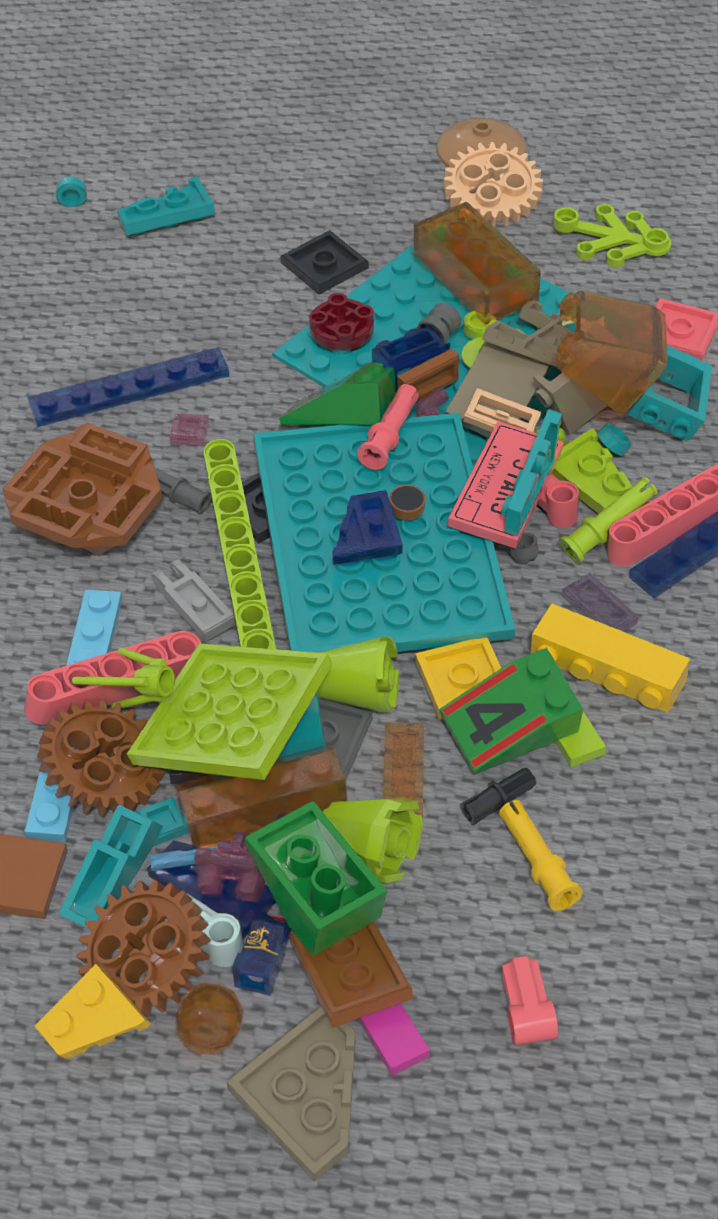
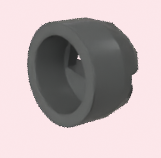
(529, 549)

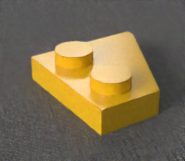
(90, 1015)

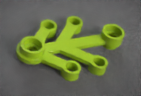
(648, 241)

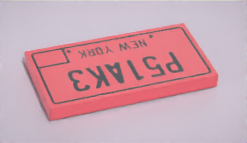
(490, 483)

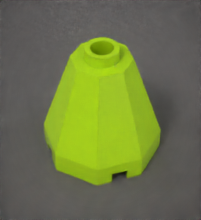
(379, 832)

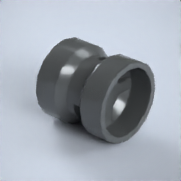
(443, 321)

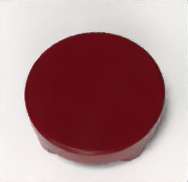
(341, 323)

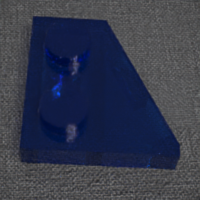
(367, 530)

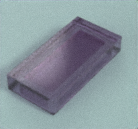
(598, 603)

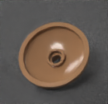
(475, 131)

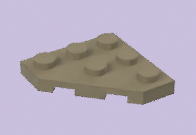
(304, 1092)

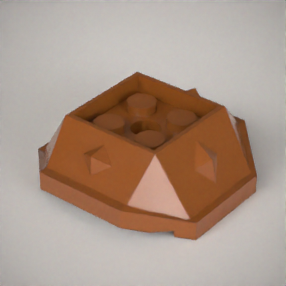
(85, 489)

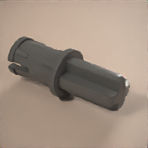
(180, 491)

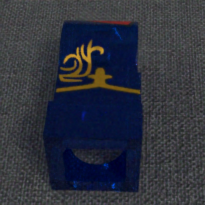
(262, 954)

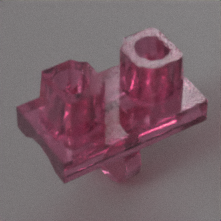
(232, 862)

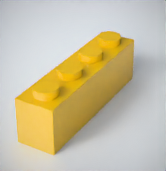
(611, 658)

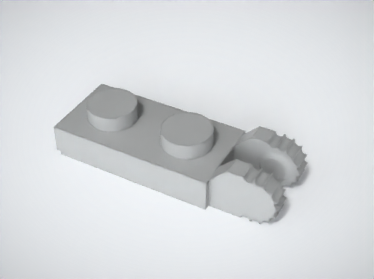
(194, 601)

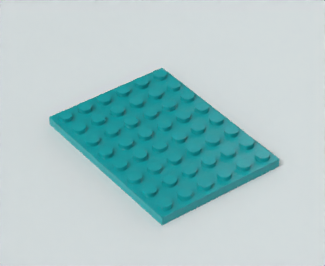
(427, 597)

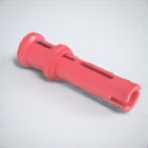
(384, 435)

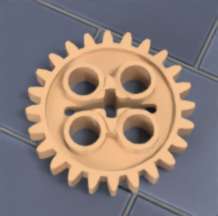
(494, 183)

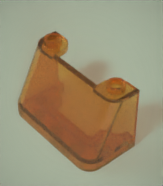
(615, 347)

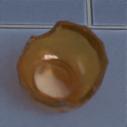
(203, 1013)

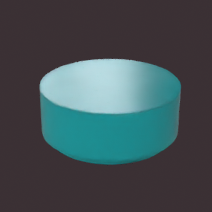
(71, 192)
(614, 439)

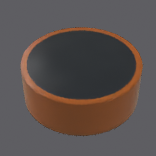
(407, 502)

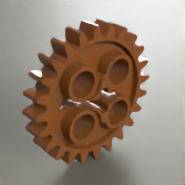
(97, 758)
(120, 928)

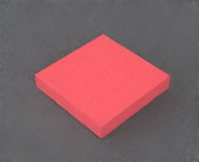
(688, 327)

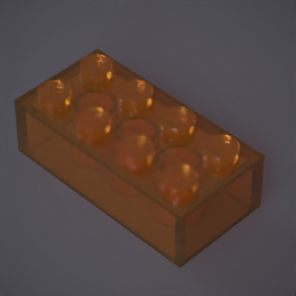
(476, 262)

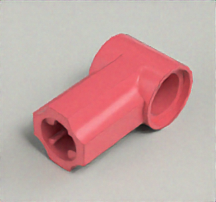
(560, 502)
(529, 1012)

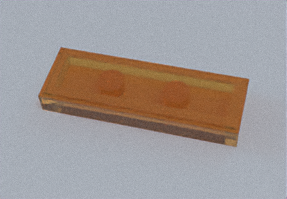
(404, 762)

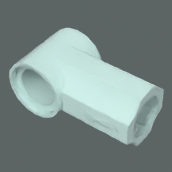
(220, 927)

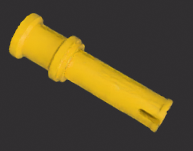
(547, 868)

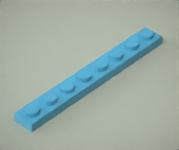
(93, 636)

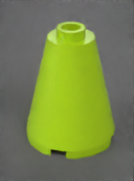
(363, 675)

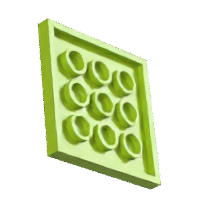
(231, 710)

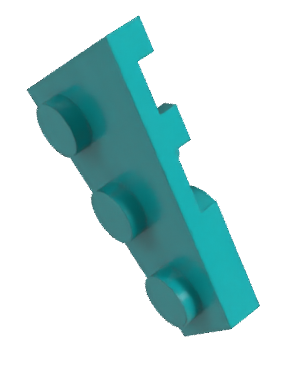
(175, 207)
(535, 472)

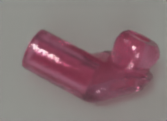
(429, 404)

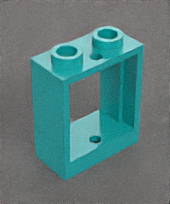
(688, 375)

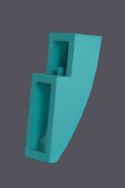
(110, 864)

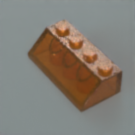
(224, 804)

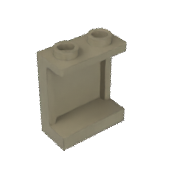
(568, 398)

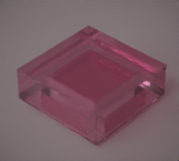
(189, 429)

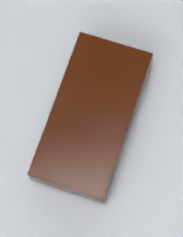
(432, 374)

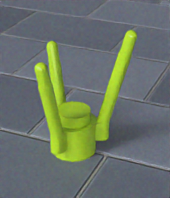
(152, 680)

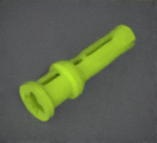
(596, 529)

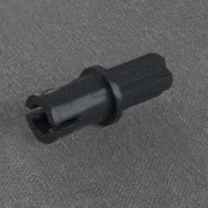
(497, 795)

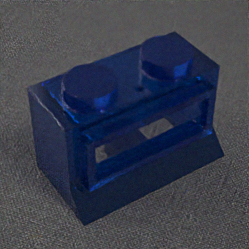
(409, 350)

